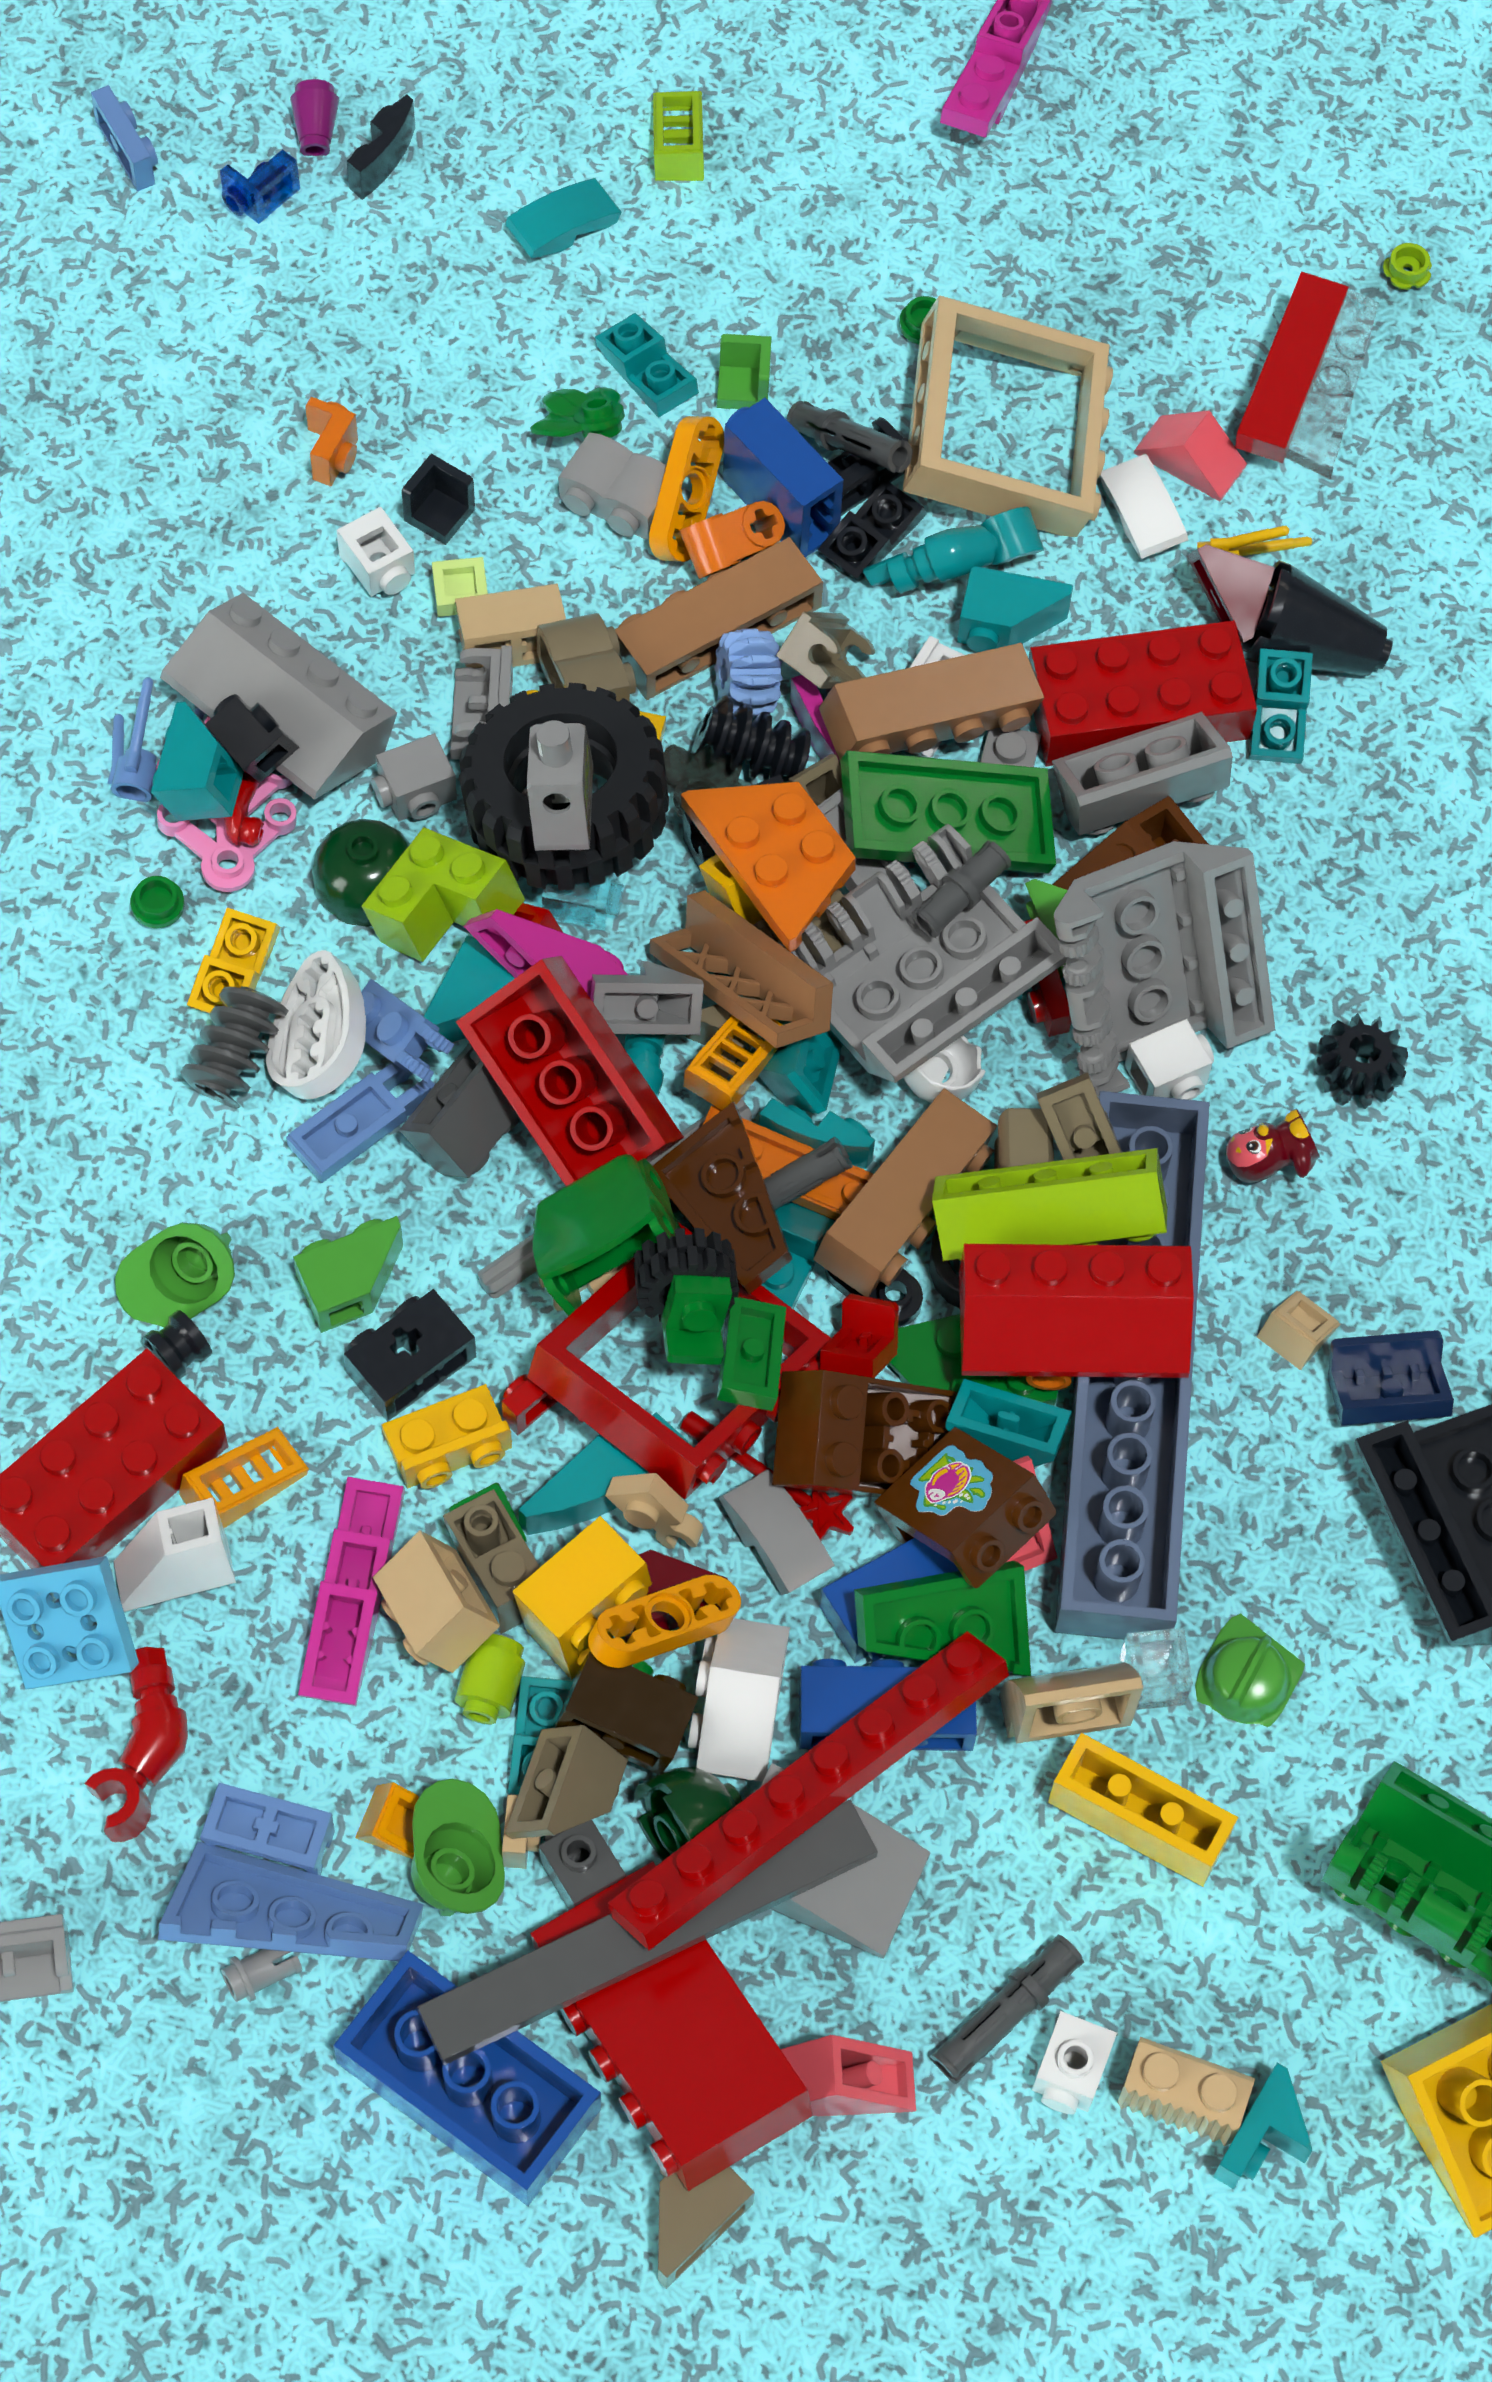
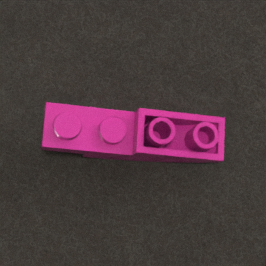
(995, 65)

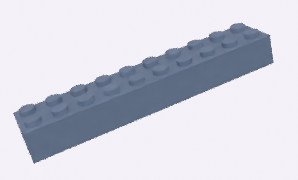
(1134, 1431)

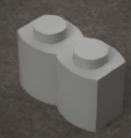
(612, 485)

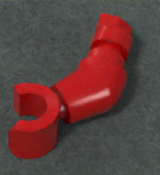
(153, 1748)

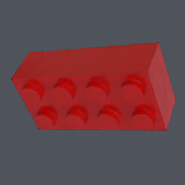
(1138, 682)
(106, 1466)

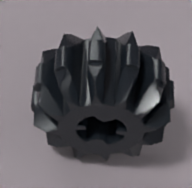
(1370, 1079)

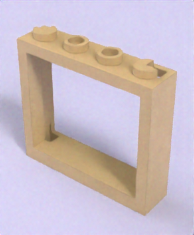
(985, 490)

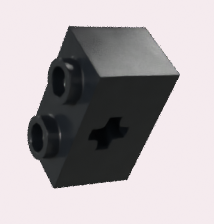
(398, 1379)

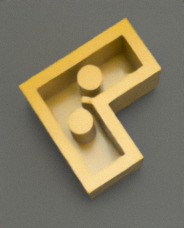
(575, 1587)

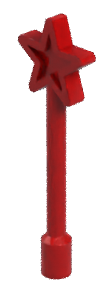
(819, 1510)

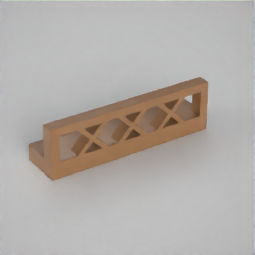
(756, 967)

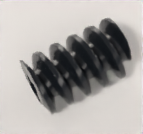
(753, 740)

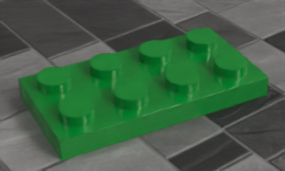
(905, 799)

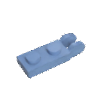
(400, 1031)
(355, 1121)

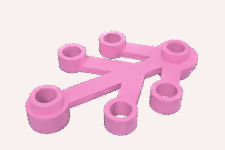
(214, 852)

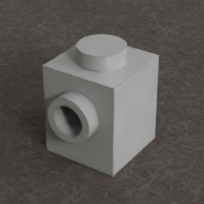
(415, 779)

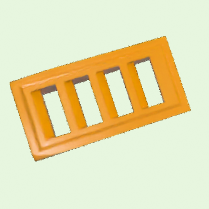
(715, 1088)
(234, 1506)

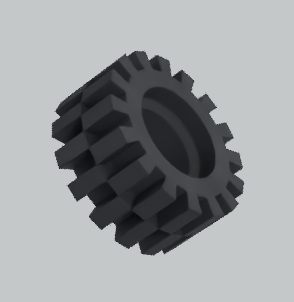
(680, 1256)

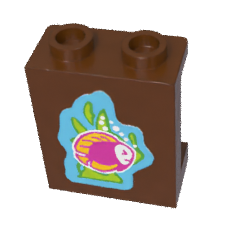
(967, 1505)

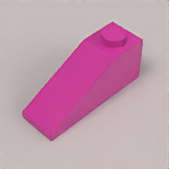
(522, 943)

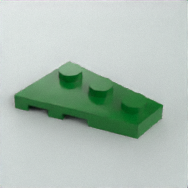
(931, 1612)

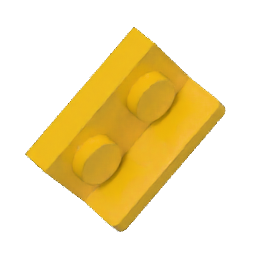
(448, 1437)

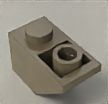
(492, 1554)

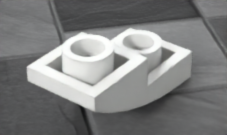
(1143, 506)

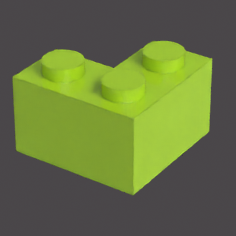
(436, 886)

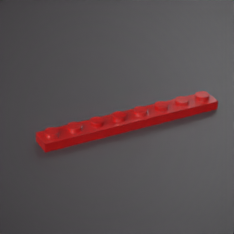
(807, 1790)

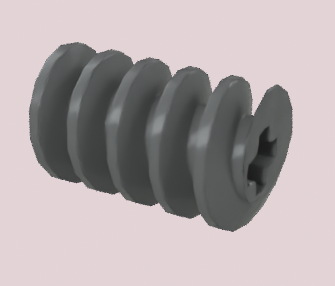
(231, 1043)

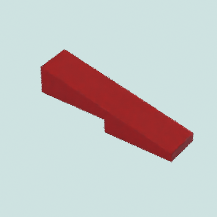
(1291, 367)

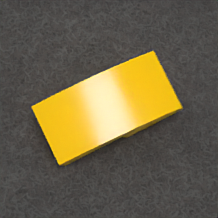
(235, 959)

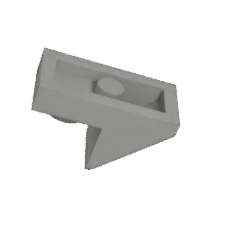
(650, 1002)

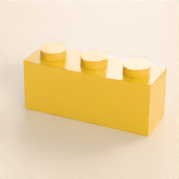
(1142, 1809)

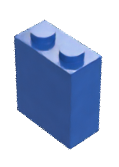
(777, 465)

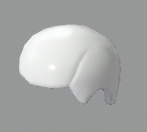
(964, 1066)

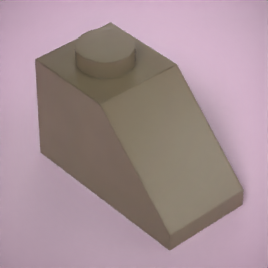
(566, 1783)
(696, 2218)

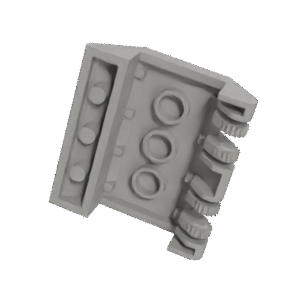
(1163, 945)
(914, 994)

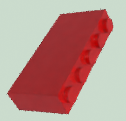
(685, 2054)

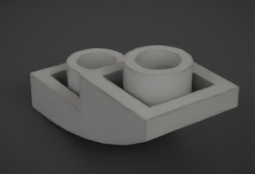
(778, 1530)

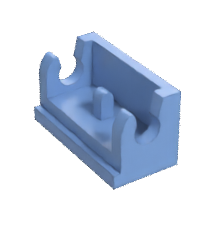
(268, 1827)

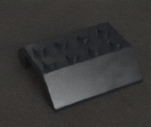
(1441, 1507)

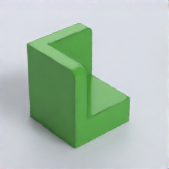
(743, 370)

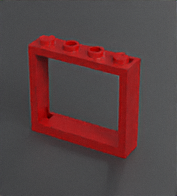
(627, 1425)

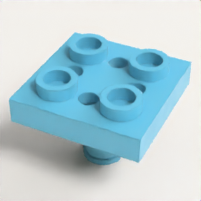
(83, 1596)

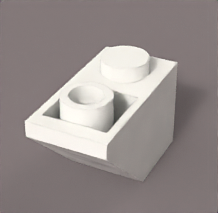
(175, 1556)

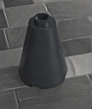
(1315, 620)

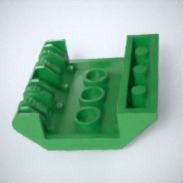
(1422, 1867)

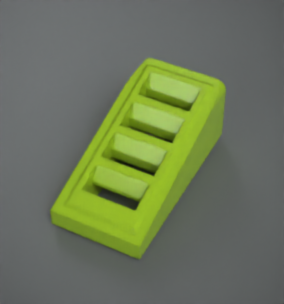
(678, 161)

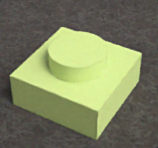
(457, 580)

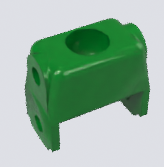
(598, 1225)

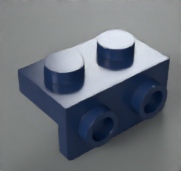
(1389, 1378)

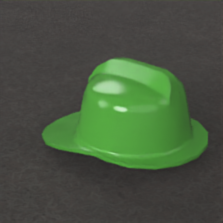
(175, 1270)
(1247, 1674)
(457, 1848)

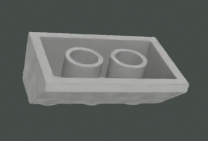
(1136, 771)

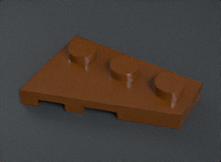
(722, 1190)

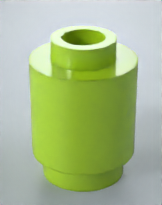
(491, 1680)

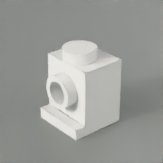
(376, 553)

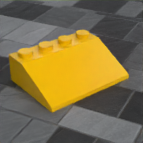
(1447, 2101)

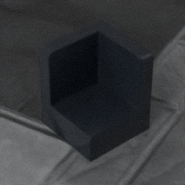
(438, 499)

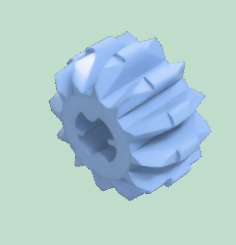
(749, 669)

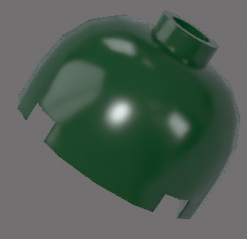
(353, 864)
(682, 1806)

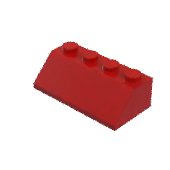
(567, 1072)
(1076, 1310)

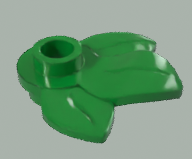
(575, 411)

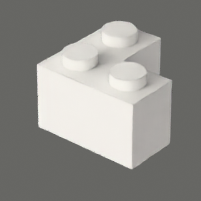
(742, 1690)

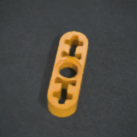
(683, 452)
(649, 1638)

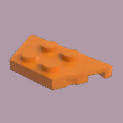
(775, 850)

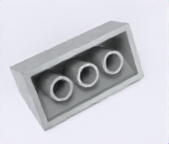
(312, 699)

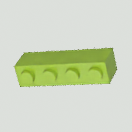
(1053, 1202)

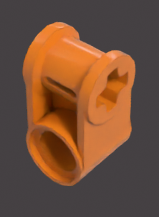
(729, 538)

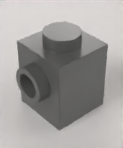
(579, 1863)

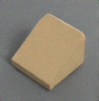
(1297, 1329)

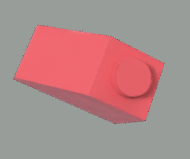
(854, 2076)

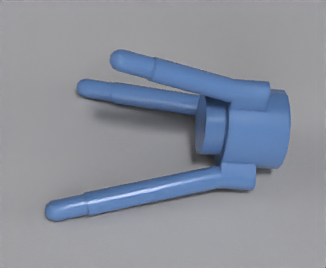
(133, 773)

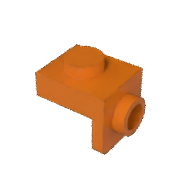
(337, 442)

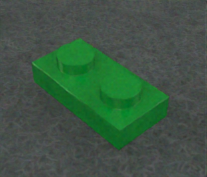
(752, 1354)

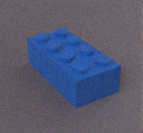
(498, 2107)

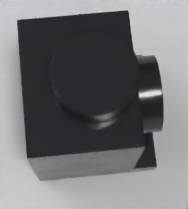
(251, 736)

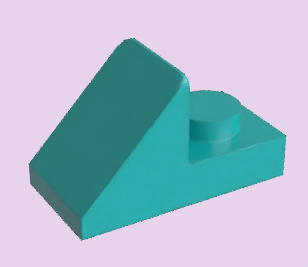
(804, 1072)
(803, 1235)
(1272, 2118)

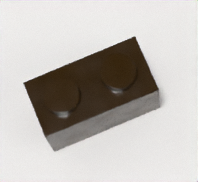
(630, 1711)

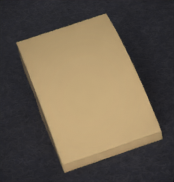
(1070, 1702)

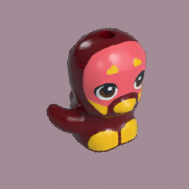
(1267, 1148)

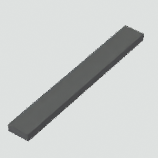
(607, 1953)

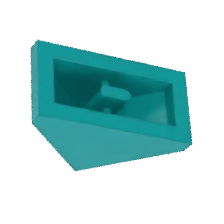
(1009, 1422)

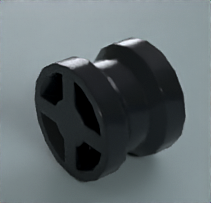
(178, 1343)

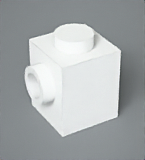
(1170, 1062)
(1073, 2064)

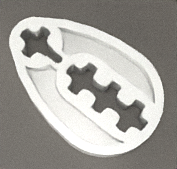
(322, 1031)

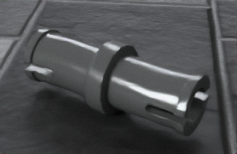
(961, 889)

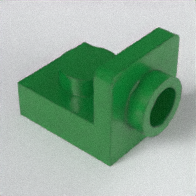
(695, 1319)

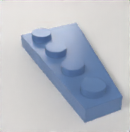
(271, 1906)

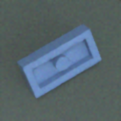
(119, 127)

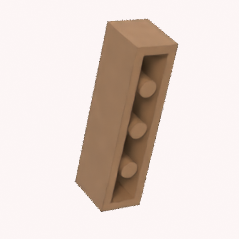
(686, 628)
(933, 703)
(897, 1200)

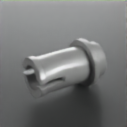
(257, 1972)

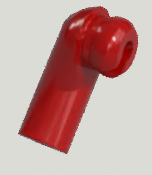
(241, 827)

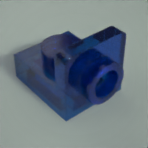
(264, 190)

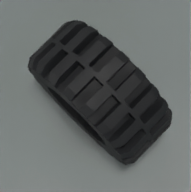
(624, 810)

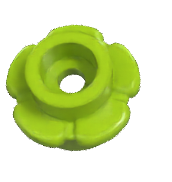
(1410, 256)

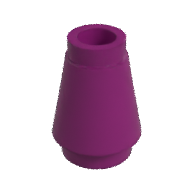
(314, 115)

